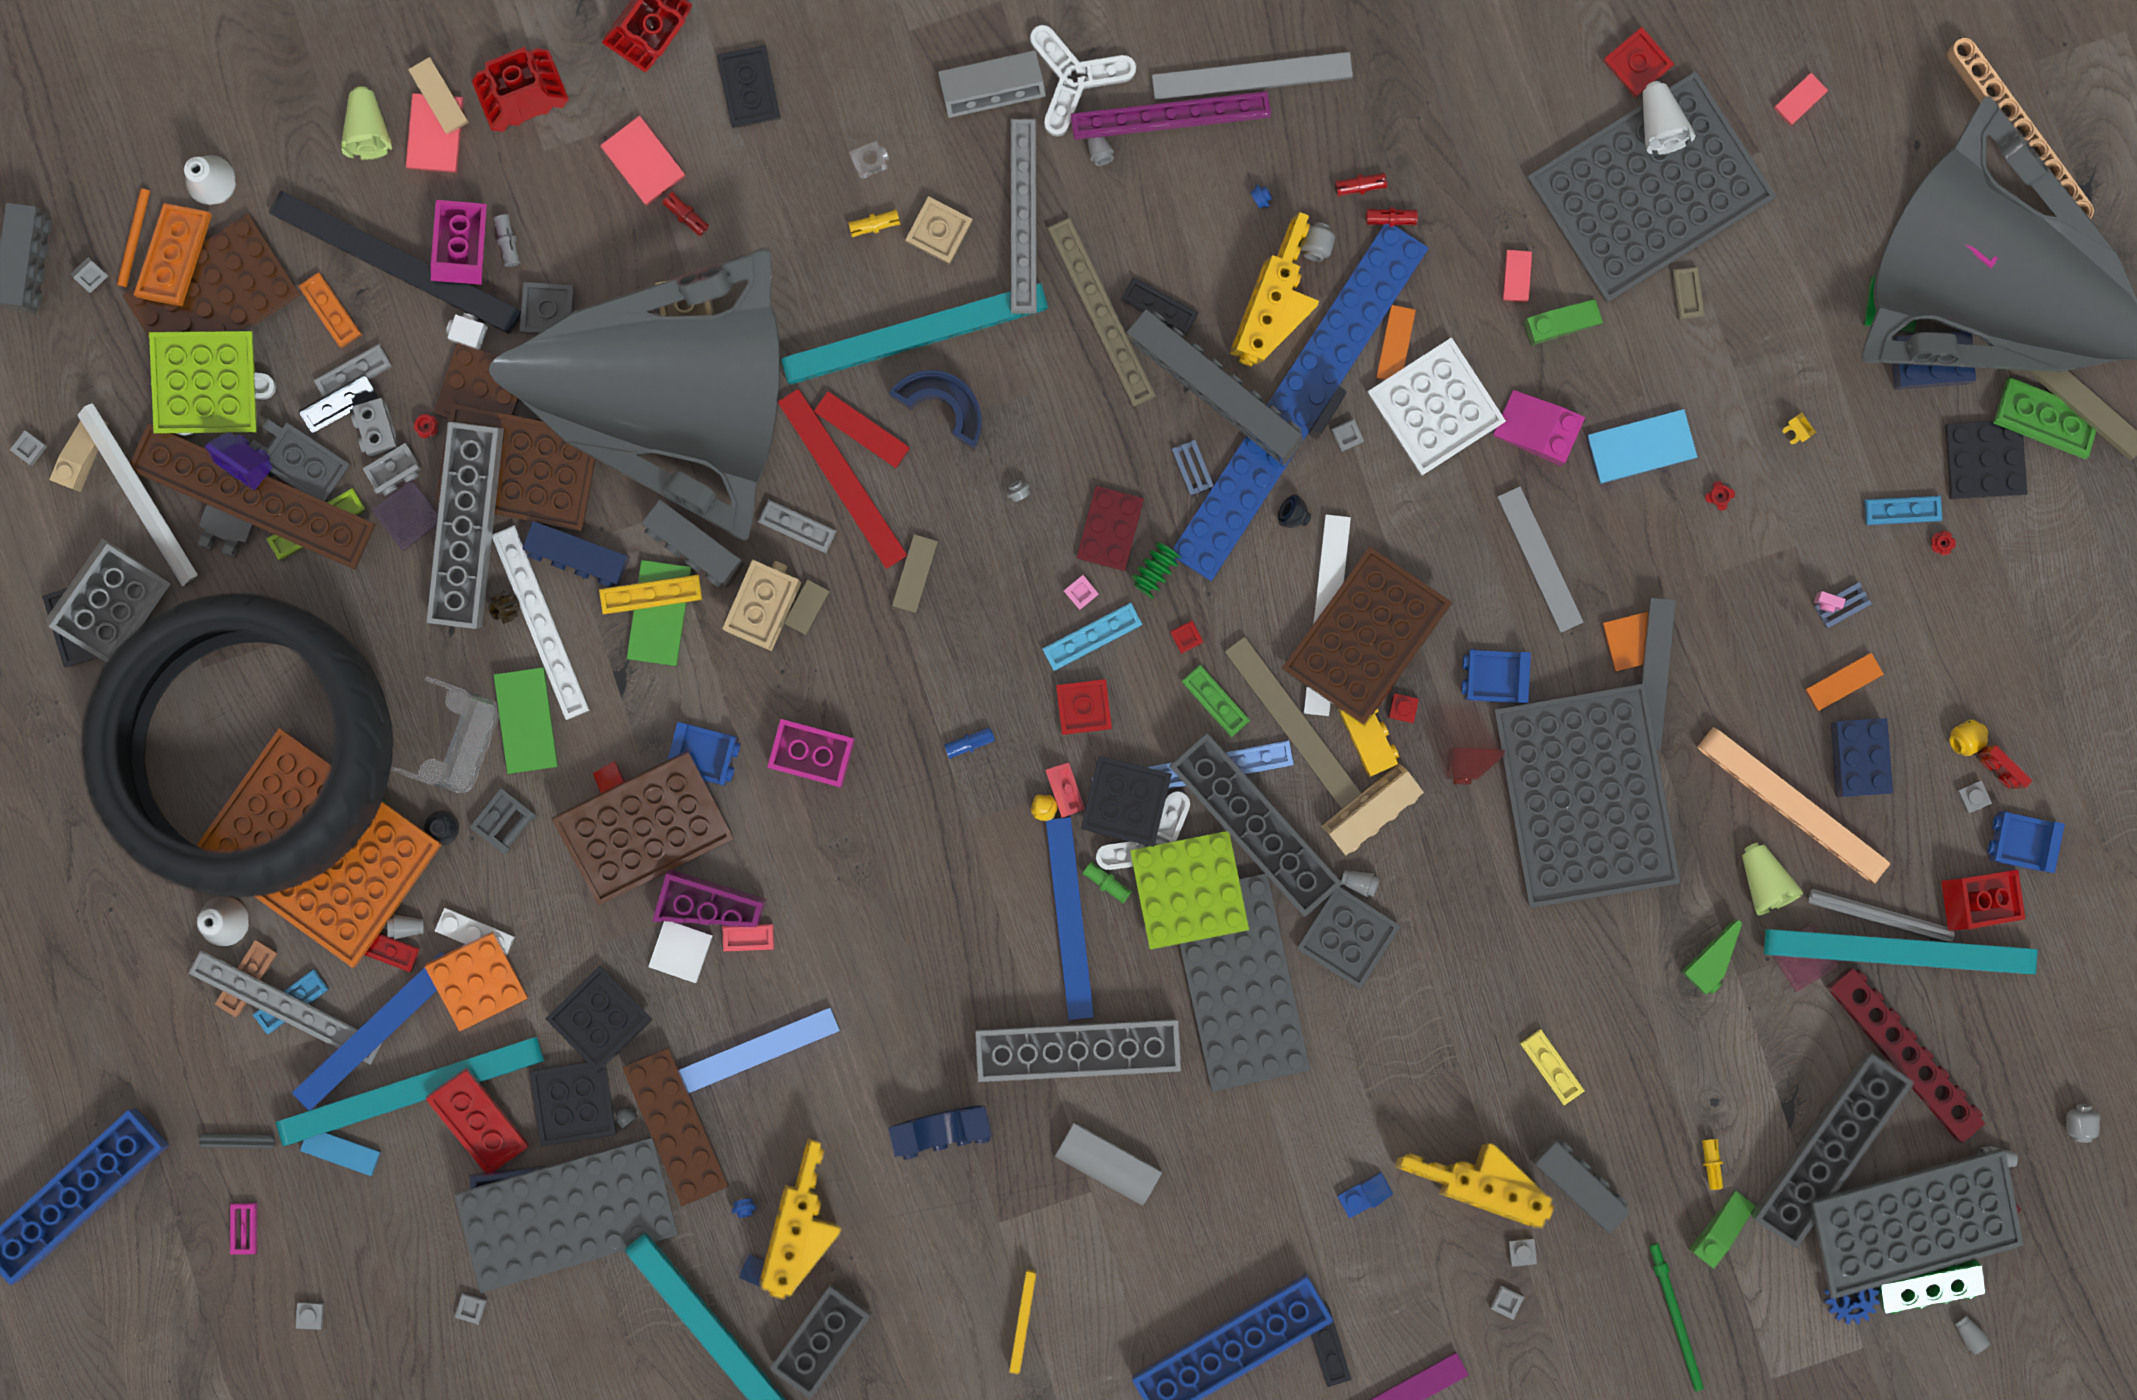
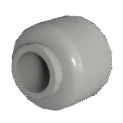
(1318, 242)
(2083, 1123)

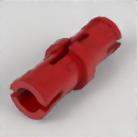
(1361, 184)
(685, 214)
(1391, 216)

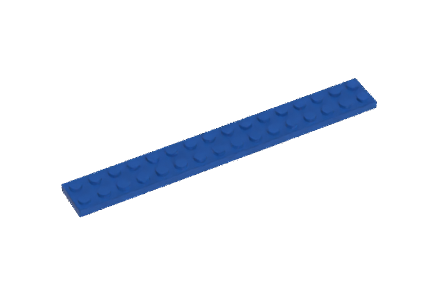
(1301, 397)

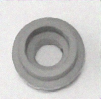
(1018, 490)

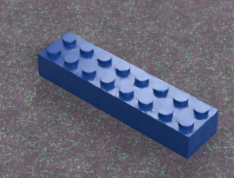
(77, 1193)
(1236, 1345)

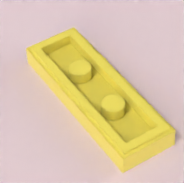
(1552, 1067)

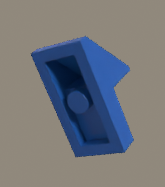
(1365, 1195)

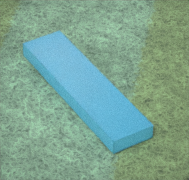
(1092, 636)

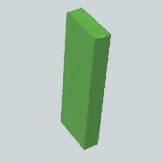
(1215, 701)

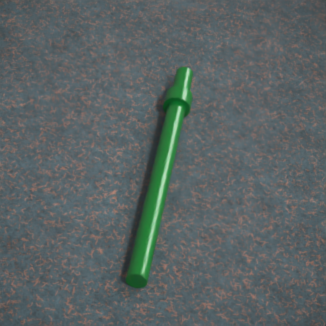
(1661, 1270)

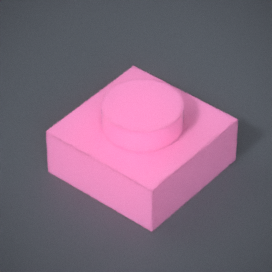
(1081, 592)
(1829, 602)

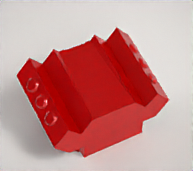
(646, 30)
(519, 87)

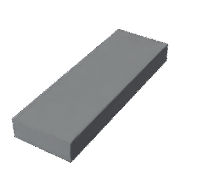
(369, 363)
(797, 526)

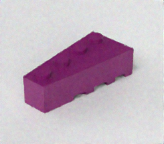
(704, 902)

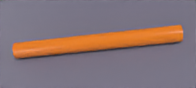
(133, 238)

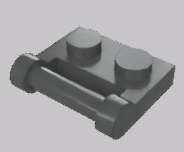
(495, 817)

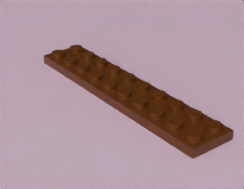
(270, 507)

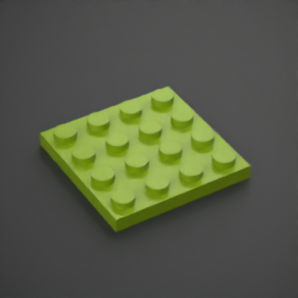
(203, 381)
(1189, 890)

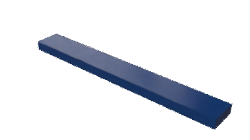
(1069, 918)
(366, 1039)

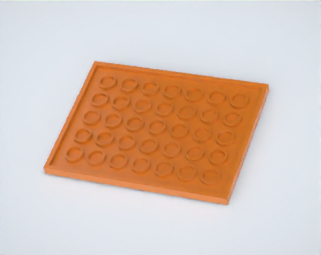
(356, 895)

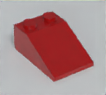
(1983, 900)

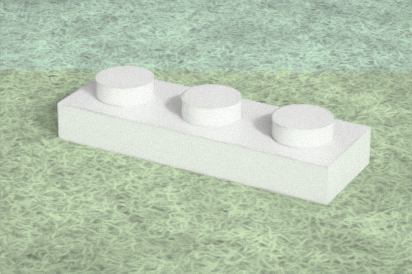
(467, 929)

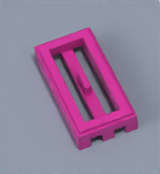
(253, 1228)

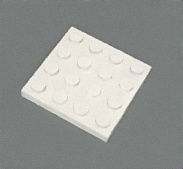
(1436, 406)

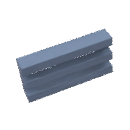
(1184, 448)
(1861, 595)

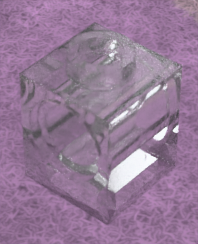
(863, 169)

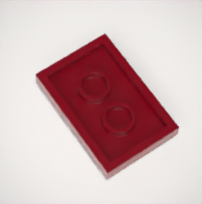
(1110, 528)

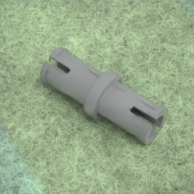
(506, 240)

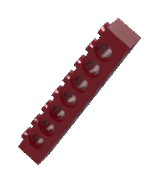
(1970, 1117)

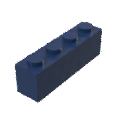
(575, 553)

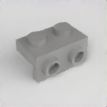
(393, 469)

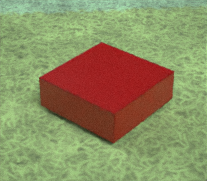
(1186, 637)

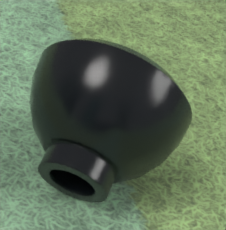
(1293, 512)
(442, 826)

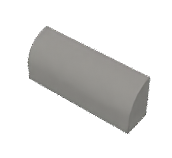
(992, 84)
(1108, 1164)

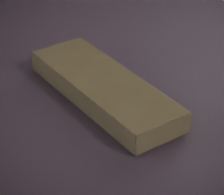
(915, 573)

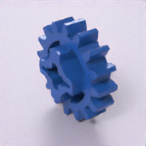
(1846, 1305)

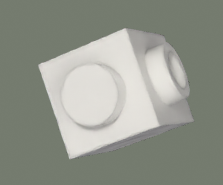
(466, 331)

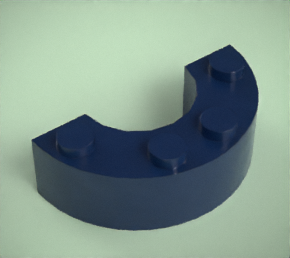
(948, 389)
(940, 1129)

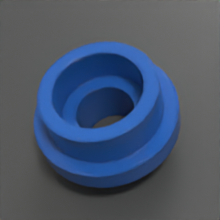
(1261, 196)
(743, 1208)

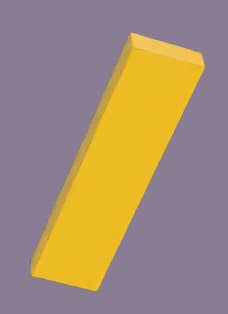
(650, 594)
(1023, 1321)

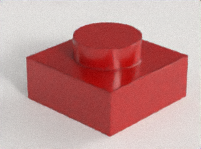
(1403, 708)

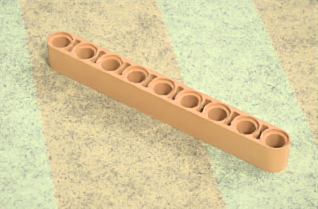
(2017, 115)
(1793, 805)

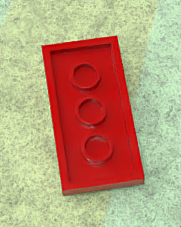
(477, 1121)

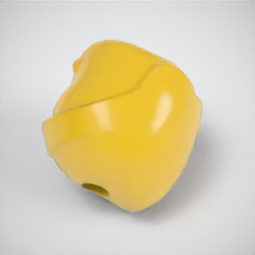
(1044, 807)

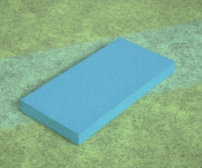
(1641, 446)

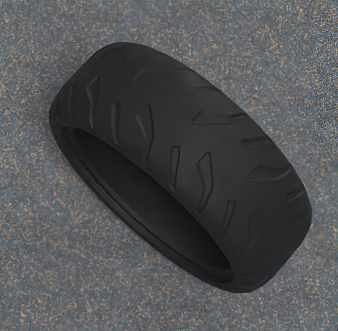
(126, 699)

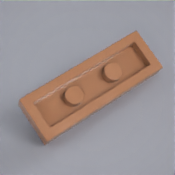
(255, 963)

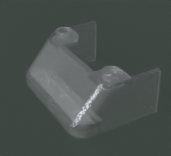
(468, 744)

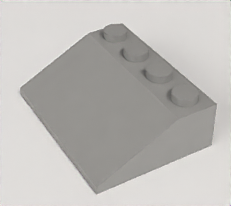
(106, 601)

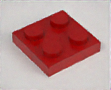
(1638, 62)
(1084, 707)
(2009, 773)

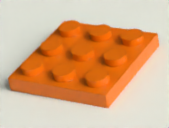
(476, 981)

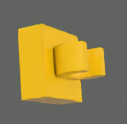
(1801, 427)

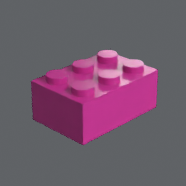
(458, 242)
(811, 753)

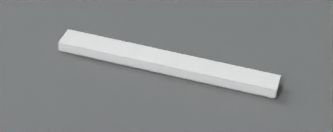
(137, 494)
(1329, 581)
(540, 622)

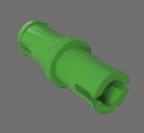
(1107, 882)

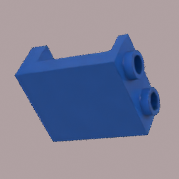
(1496, 676)
(709, 750)
(2025, 842)

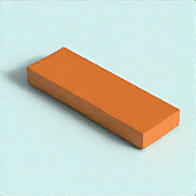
(330, 310)
(1395, 341)
(1844, 681)

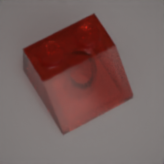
(1470, 763)

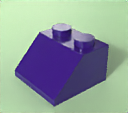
(239, 459)

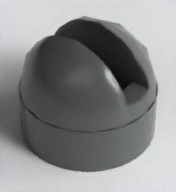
(625, 1117)

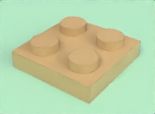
(939, 230)

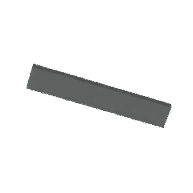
(1657, 659)

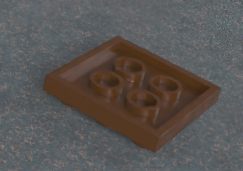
(471, 384)

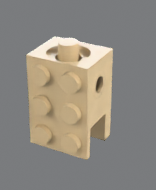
(762, 604)

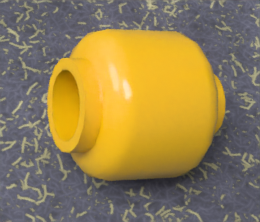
(1969, 737)

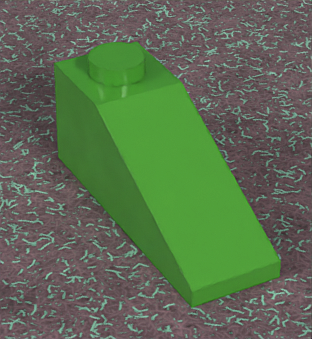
(1562, 322)
(1712, 962)
(1722, 1229)

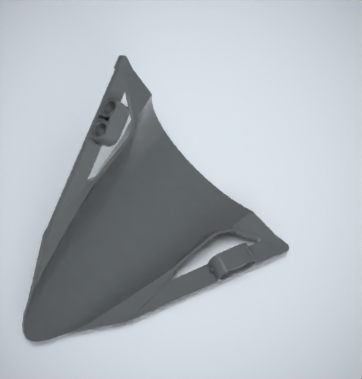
(2043, 306)
(664, 385)

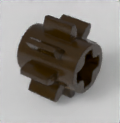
(504, 607)

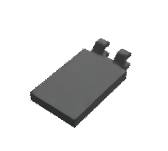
(302, 461)
(225, 527)

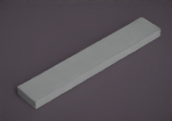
(1540, 559)

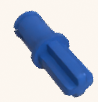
(969, 742)

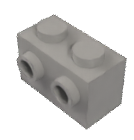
(375, 427)

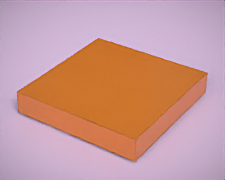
(1626, 640)

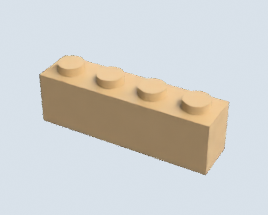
(1372, 809)

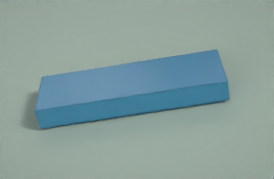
(1903, 510)
(306, 989)
(342, 1152)

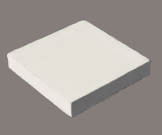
(680, 951)

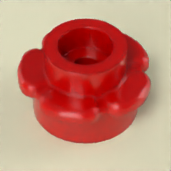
(426, 419)
(1936, 544)

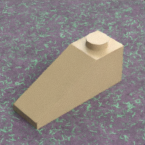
(75, 459)

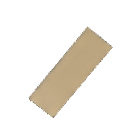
(438, 95)

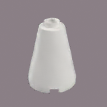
(1664, 121)
(209, 179)
(223, 921)

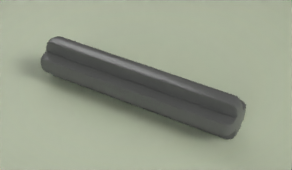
(213, 1140)

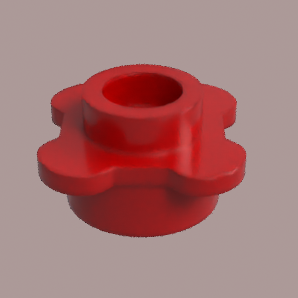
(1719, 488)

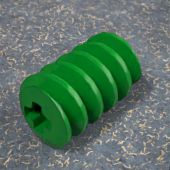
(1154, 569)

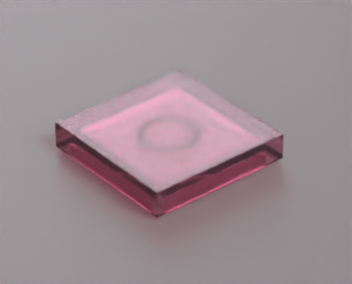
(1801, 970)

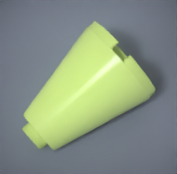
(364, 126)
(1768, 880)

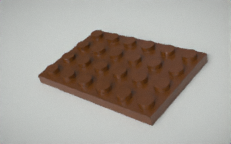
(231, 287)
(538, 471)
(1367, 636)
(642, 827)

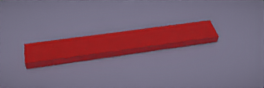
(842, 479)

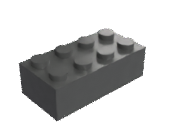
(22, 257)
(693, 543)
(1579, 1185)
(820, 1340)

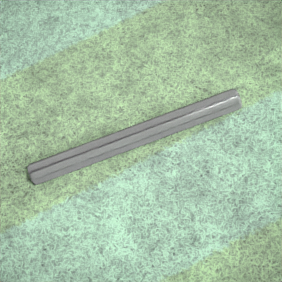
(1880, 915)

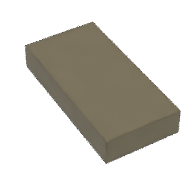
(1688, 293)
(806, 607)

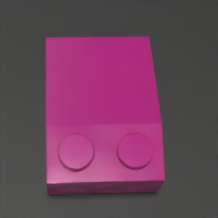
(1539, 427)

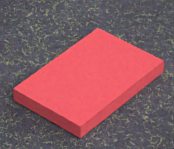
(428, 143)
(642, 160)

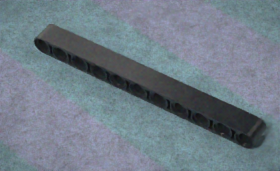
(393, 261)

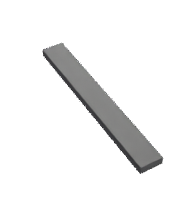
(1252, 76)
(1023, 216)
(274, 1001)

